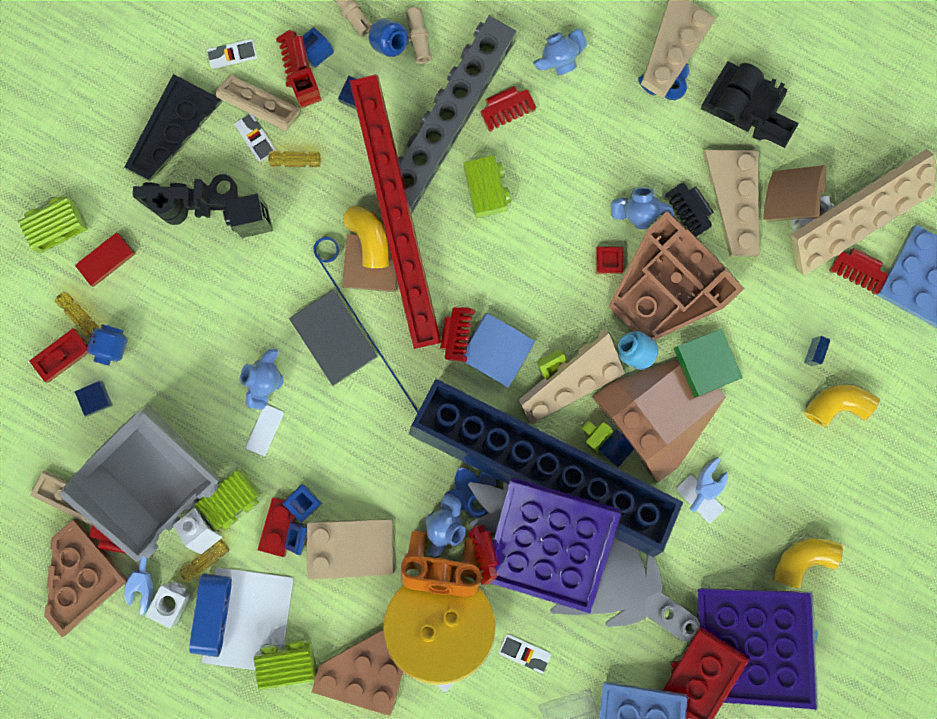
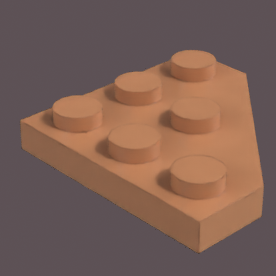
(78, 578)
(361, 676)

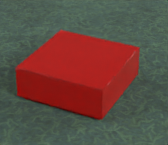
(609, 260)

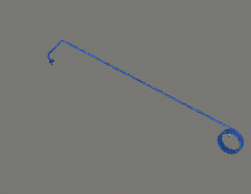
(330, 260)

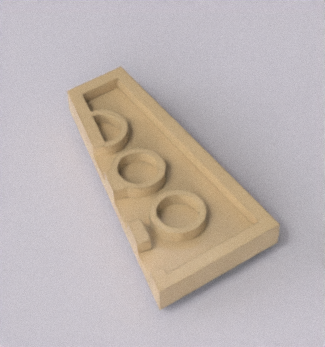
(677, 39)
(736, 192)
(573, 380)

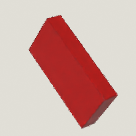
(105, 259)

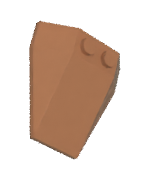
(672, 281)
(658, 414)

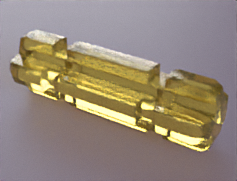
(294, 159)
(76, 313)
(204, 561)

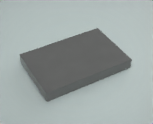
(333, 337)

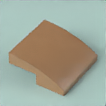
(795, 193)

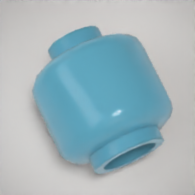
(637, 350)

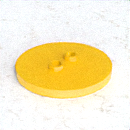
(439, 635)

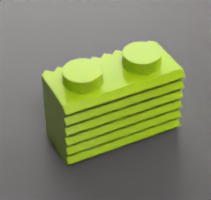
(485, 186)
(52, 224)
(229, 499)
(285, 664)

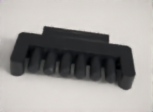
(695, 204)

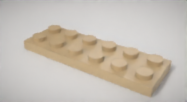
(864, 212)

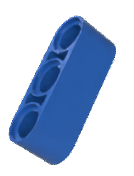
(210, 615)

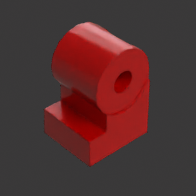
(307, 90)

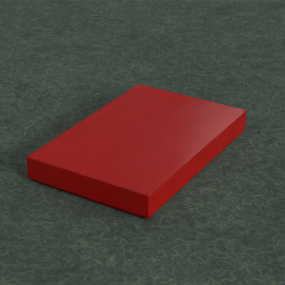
(706, 674)

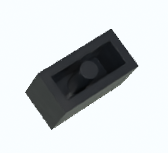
(247, 216)

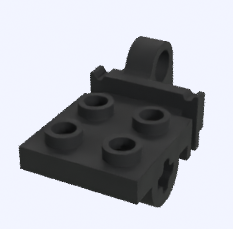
(750, 100)
(175, 201)

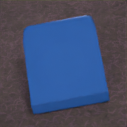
(316, 47)
(302, 503)
(296, 537)

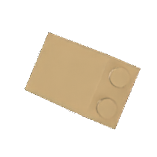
(349, 548)

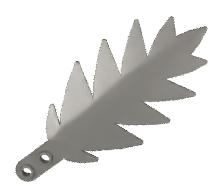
(622, 584)

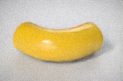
(371, 234)
(838, 399)
(804, 555)

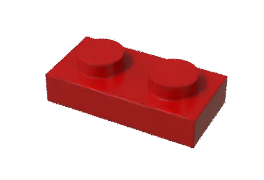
(60, 355)
(276, 528)

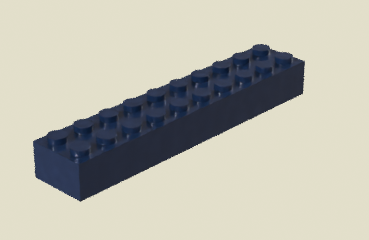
(519, 451)

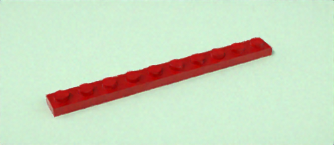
(395, 211)

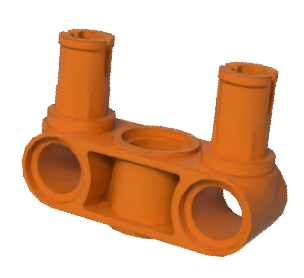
(440, 574)

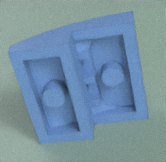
(497, 349)

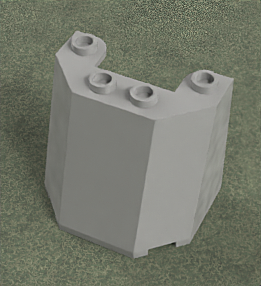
(140, 483)

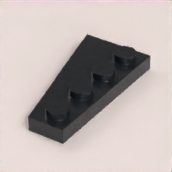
(172, 123)

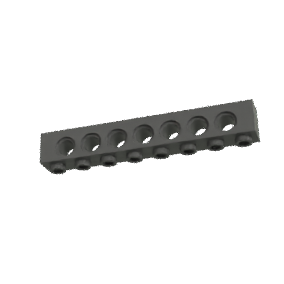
(490, 33)

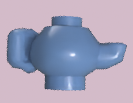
(561, 52)
(640, 209)
(261, 379)
(445, 525)

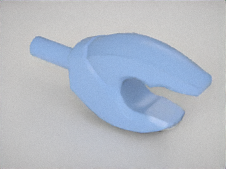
(706, 486)
(140, 581)

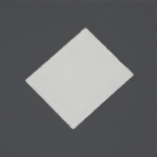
(254, 617)

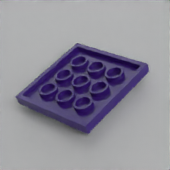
(553, 544)
(777, 637)

